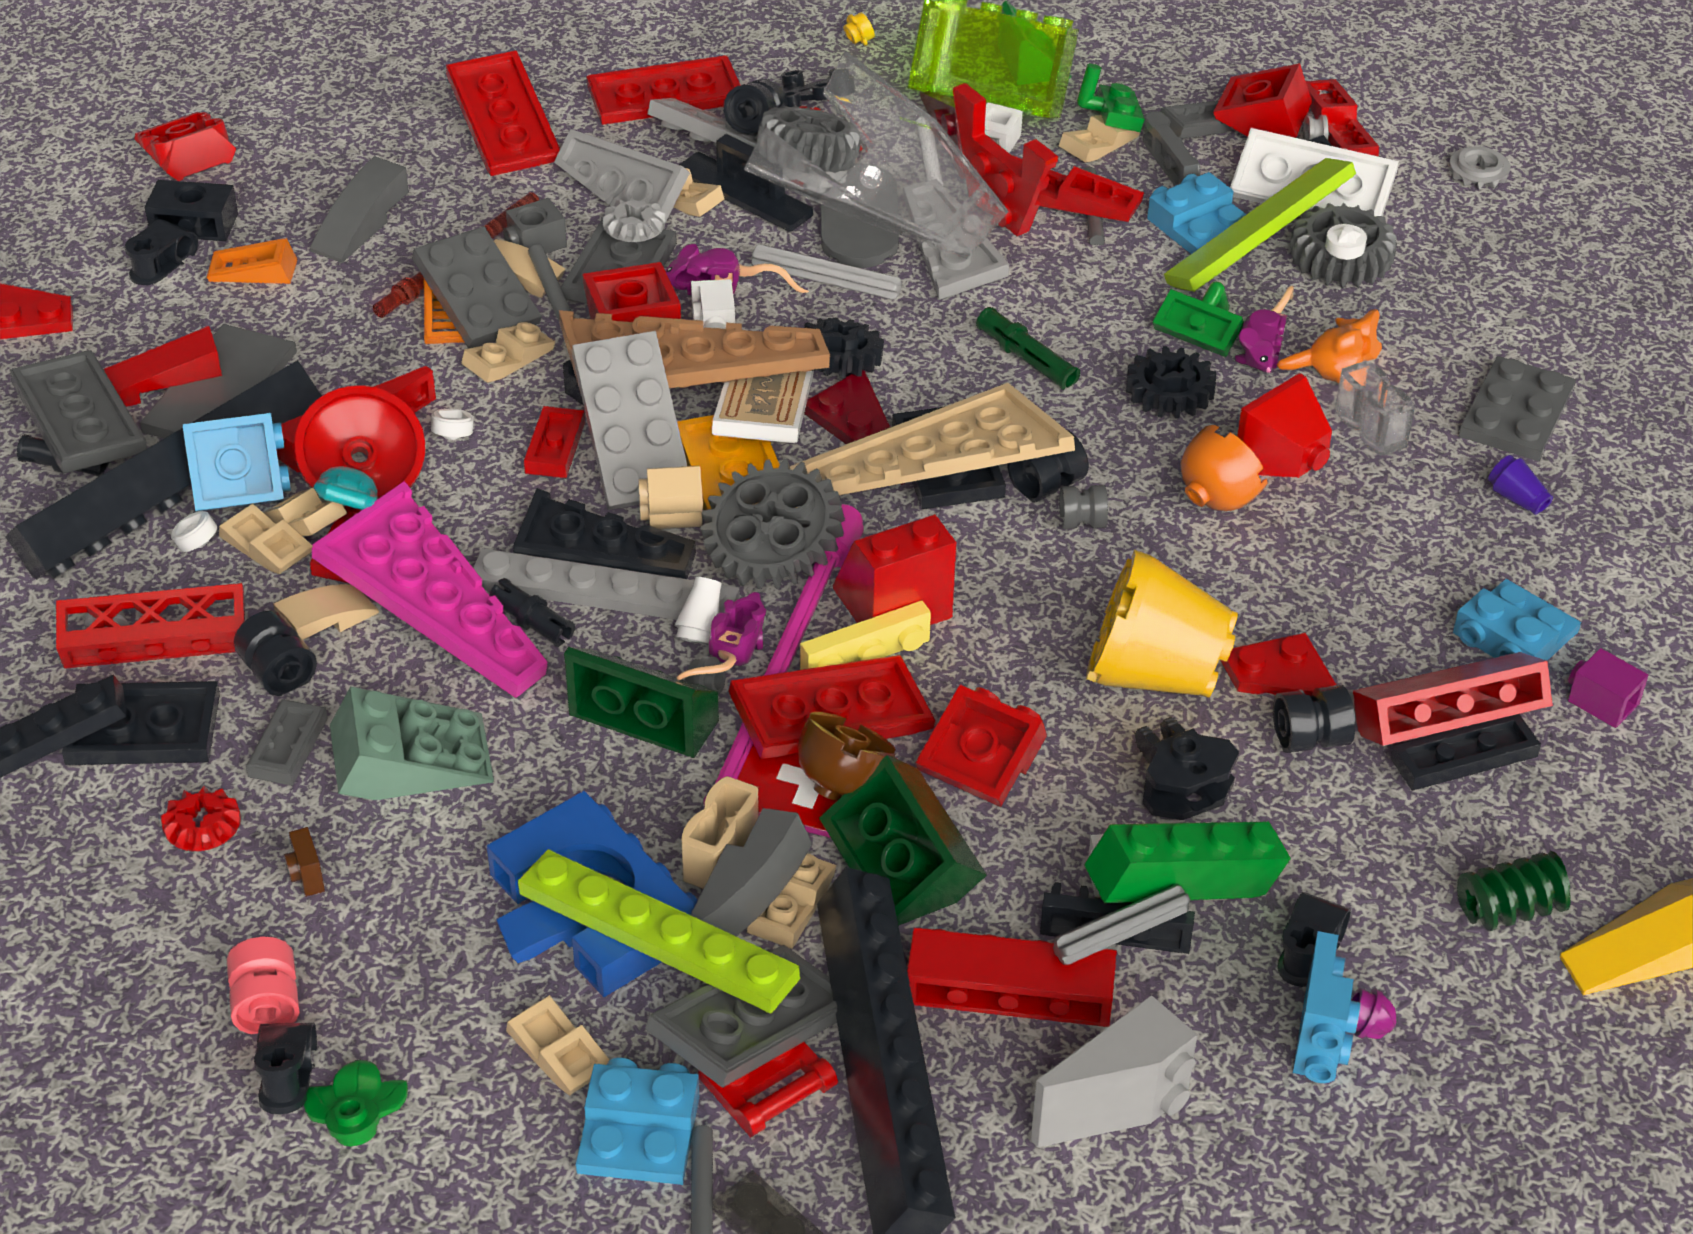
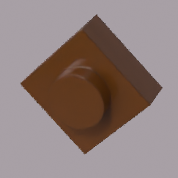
(303, 862)

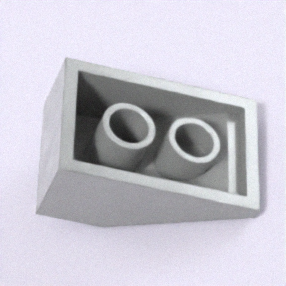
(1117, 1078)

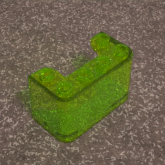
(998, 54)

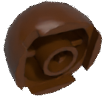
(838, 755)

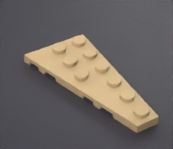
(958, 438)

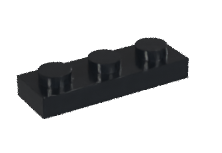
(61, 724)
(1464, 751)

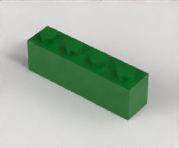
(1202, 858)

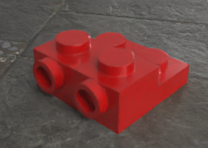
(982, 744)

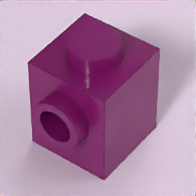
(1607, 687)

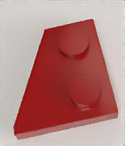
(33, 312)
(1277, 666)

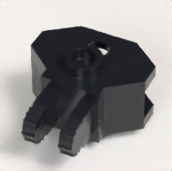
(1184, 766)

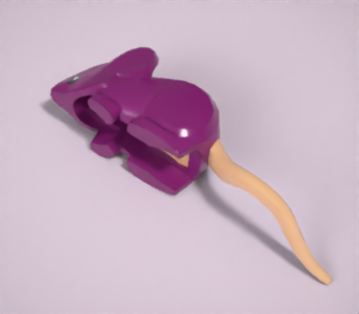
(716, 265)
(1262, 336)
(734, 635)

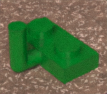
(1115, 102)
(1200, 322)

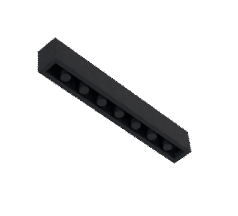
(143, 482)
(884, 1058)

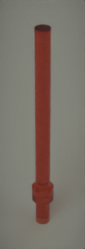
(409, 288)

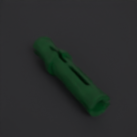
(1015, 339)

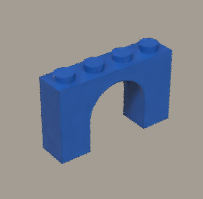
(593, 839)

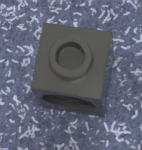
(536, 224)

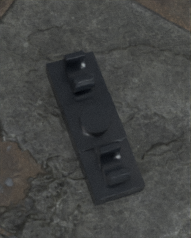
(1068, 912)

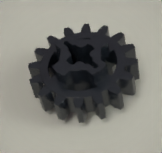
(850, 346)
(1171, 382)

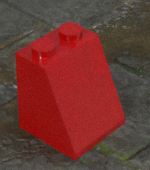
(899, 570)

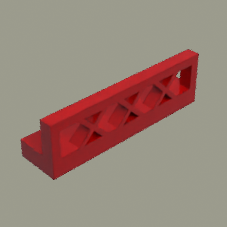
(145, 639)

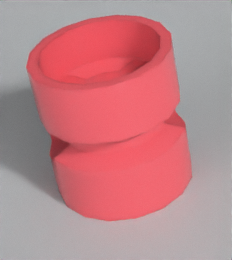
(262, 983)

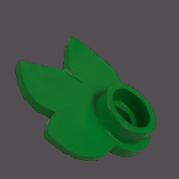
(355, 1102)

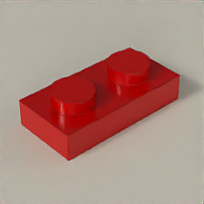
(554, 442)

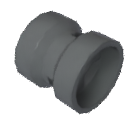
(1088, 506)

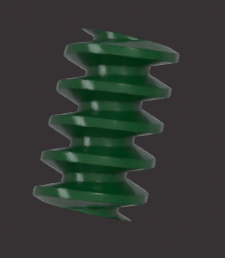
(1513, 889)

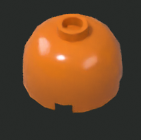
(1220, 471)

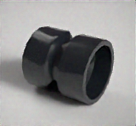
(748, 102)
(1045, 475)
(274, 652)
(1322, 717)

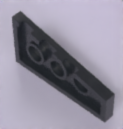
(583, 537)

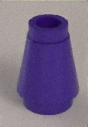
(1519, 484)

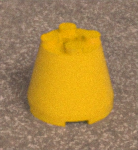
(1161, 632)

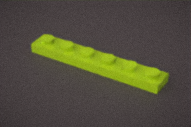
(660, 931)

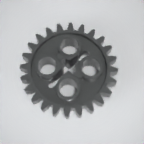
(772, 523)

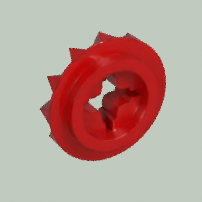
(216, 828)

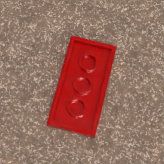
(628, 92)
(503, 112)
(864, 692)

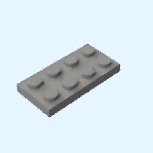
(627, 412)

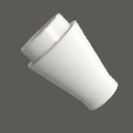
(698, 611)

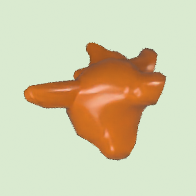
(1339, 347)

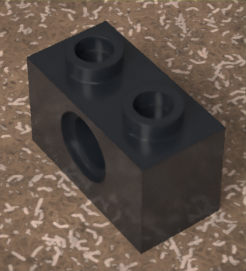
(196, 206)

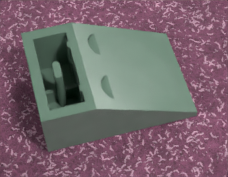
(405, 746)

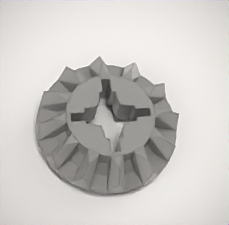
(1494, 166)
(624, 223)

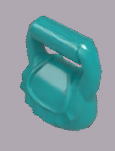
(347, 487)

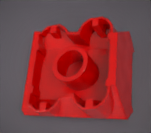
(188, 144)

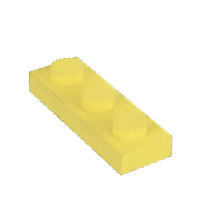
(870, 639)

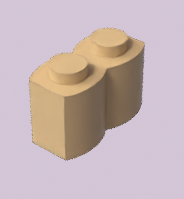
(672, 497)
(727, 819)

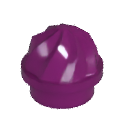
(1376, 1014)

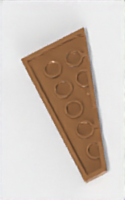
(708, 354)

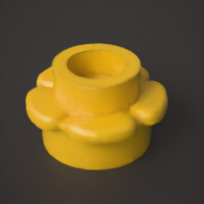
(858, 29)

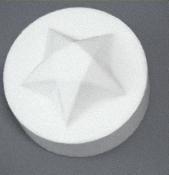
(1346, 241)
(452, 423)
(194, 531)

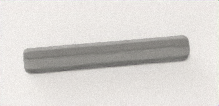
(829, 272)

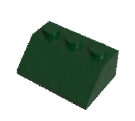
(639, 701)
(904, 834)

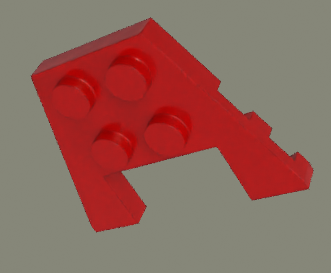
(1012, 181)

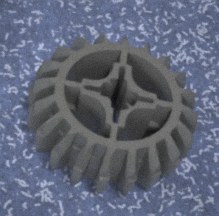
(819, 136)
(1310, 252)

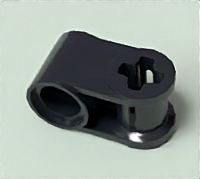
(159, 251)
(1300, 935)
(284, 1065)

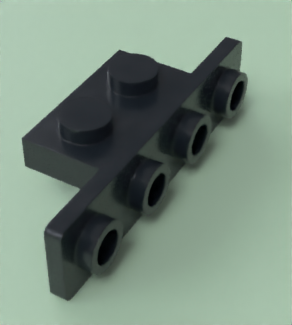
(745, 188)

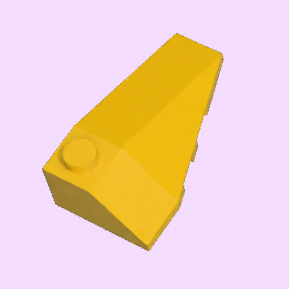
(1638, 944)

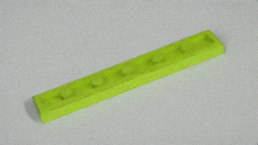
(1259, 224)

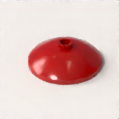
(363, 422)

